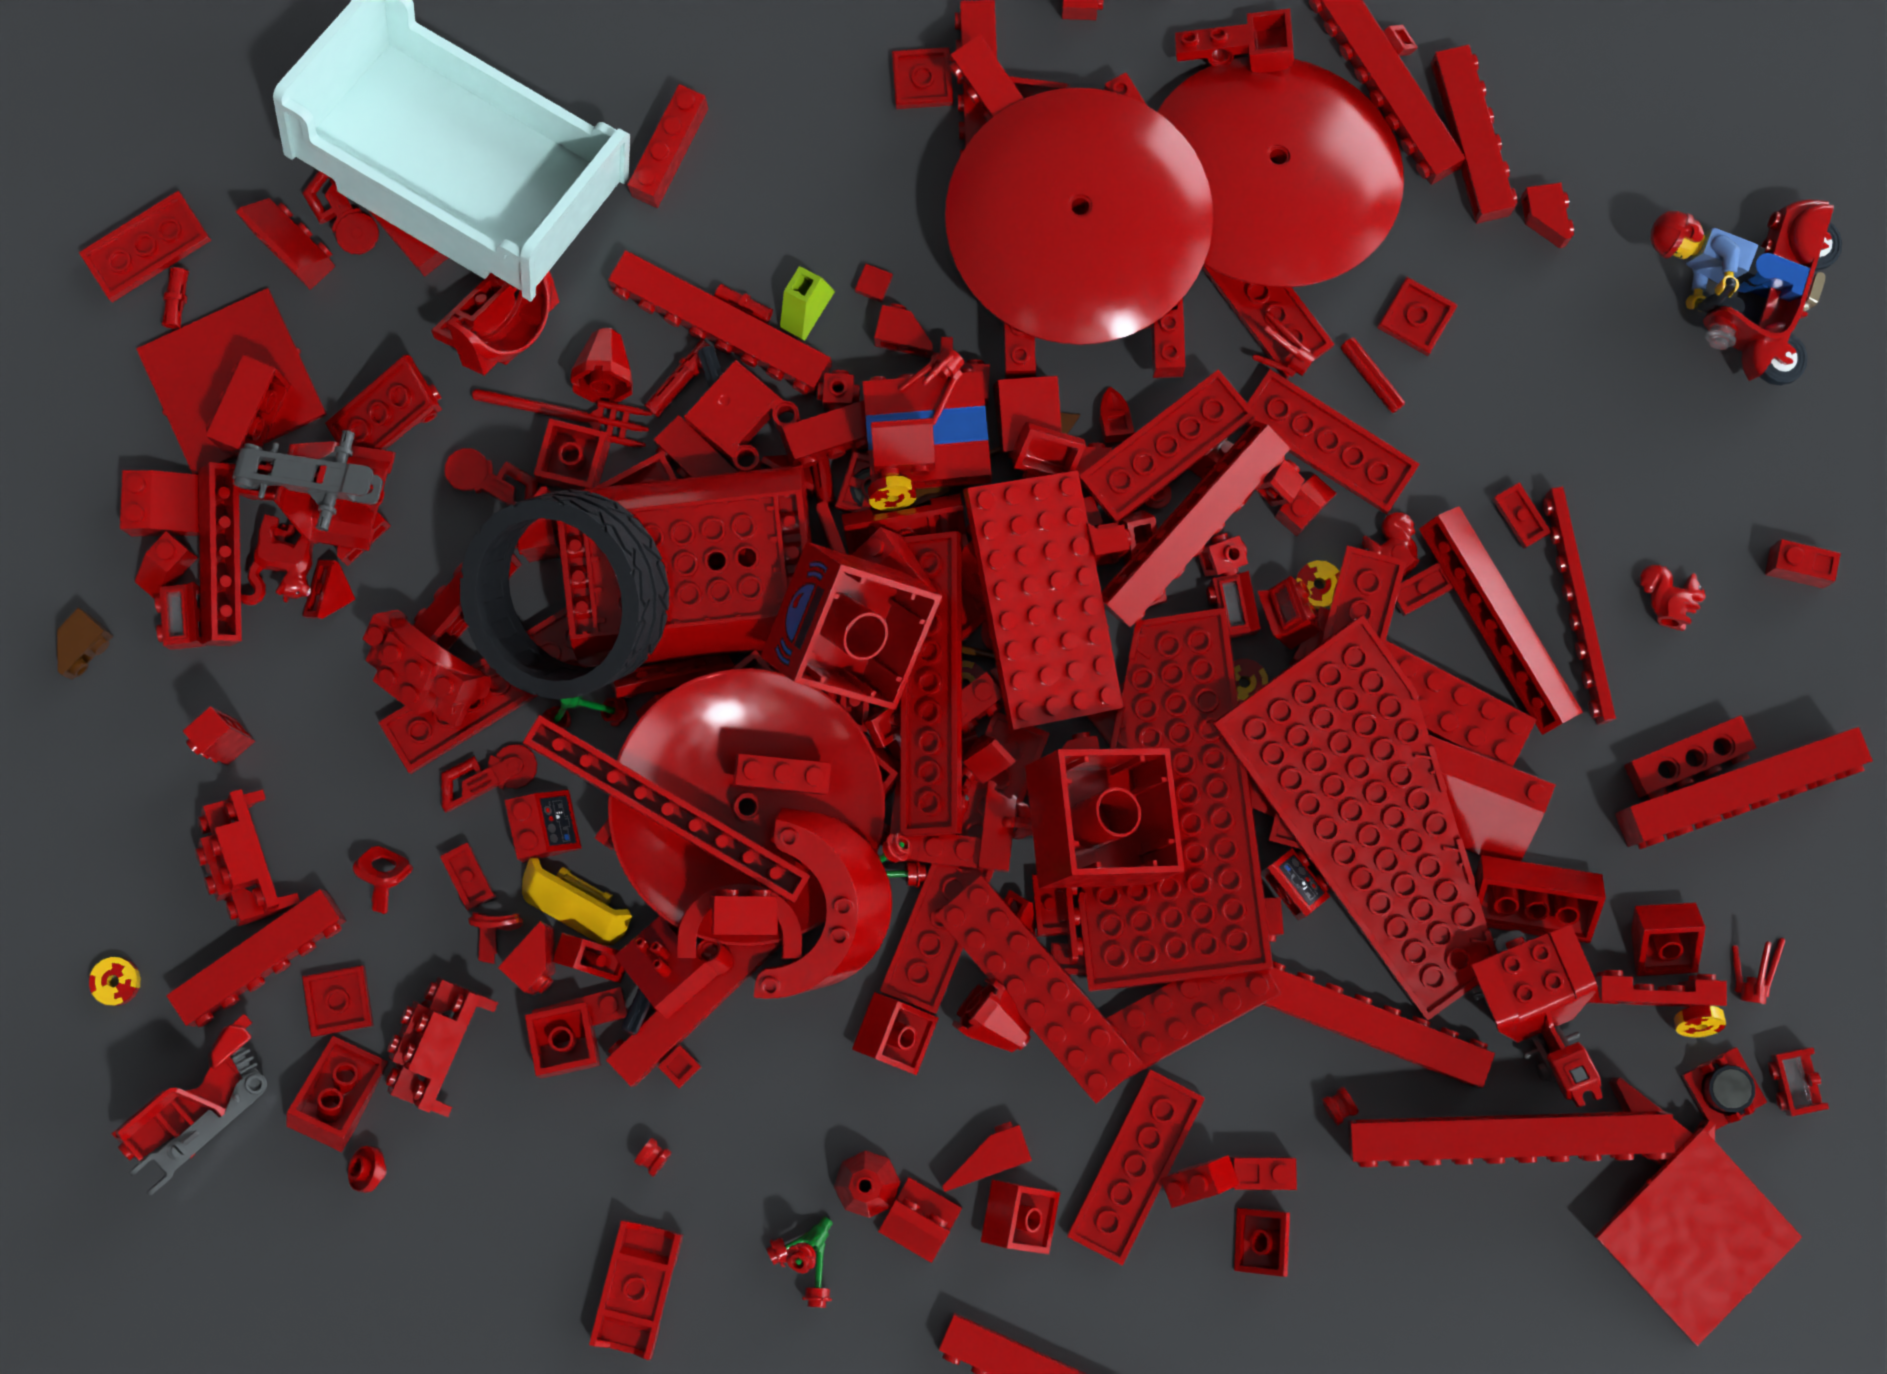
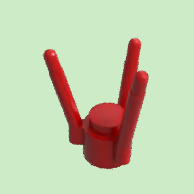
(1299, 356)
(944, 366)
(1757, 989)

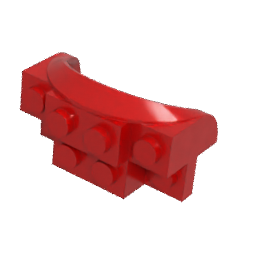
(495, 326)
(420, 670)
(237, 861)
(430, 1042)

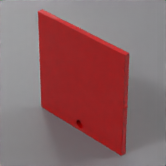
(196, 365)
(1698, 1236)

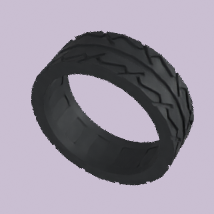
(491, 612)

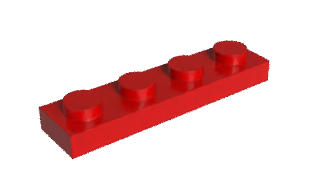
(668, 674)

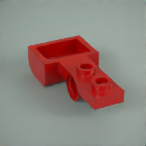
(1264, 37)
(1046, 451)

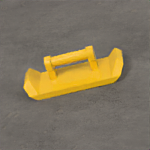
(574, 903)

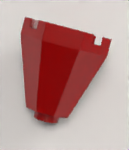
(603, 368)
(993, 1018)
(883, 1182)

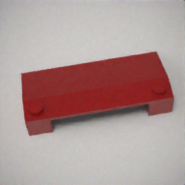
(1492, 802)

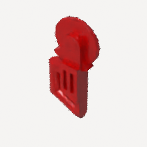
(354, 230)
(471, 471)
(511, 767)

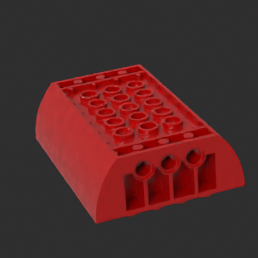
(690, 521)

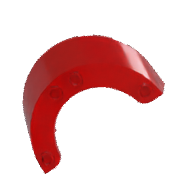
(855, 896)

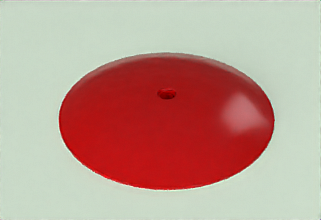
(1334, 179)
(1065, 271)
(690, 750)

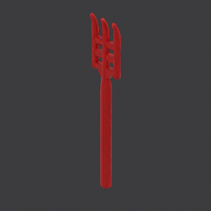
(594, 418)

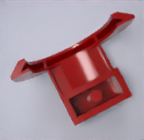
(741, 911)

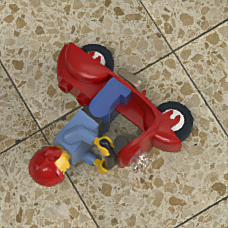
(1779, 270)

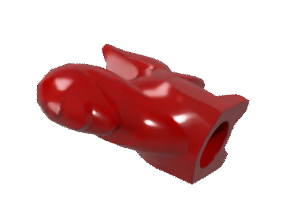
(1398, 531)
(1669, 601)

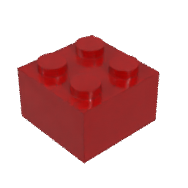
(572, 456)

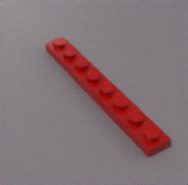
(1581, 615)

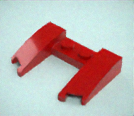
(985, 853)

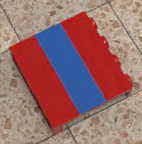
(959, 433)

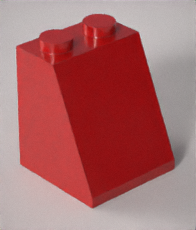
(1025, 401)

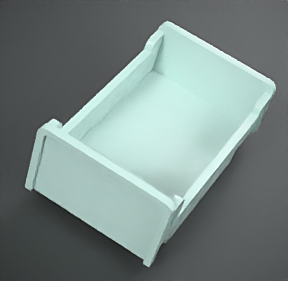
(446, 143)

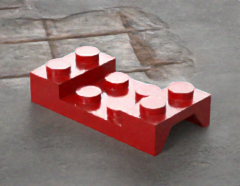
(941, 516)
(1697, 991)
(636, 1289)

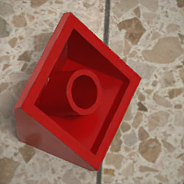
(1262, 1241)

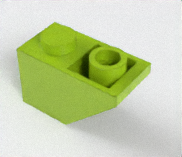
(804, 302)

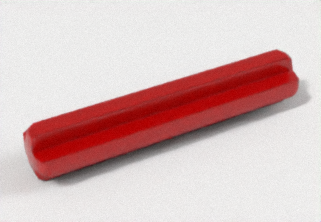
(1372, 375)

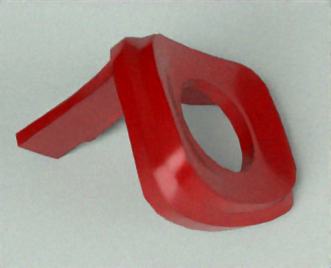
(381, 880)
(488, 926)

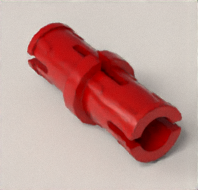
(175, 298)
(744, 303)

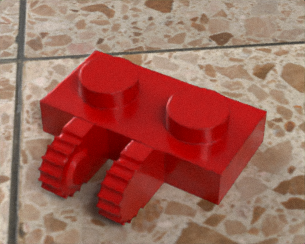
(886, 729)

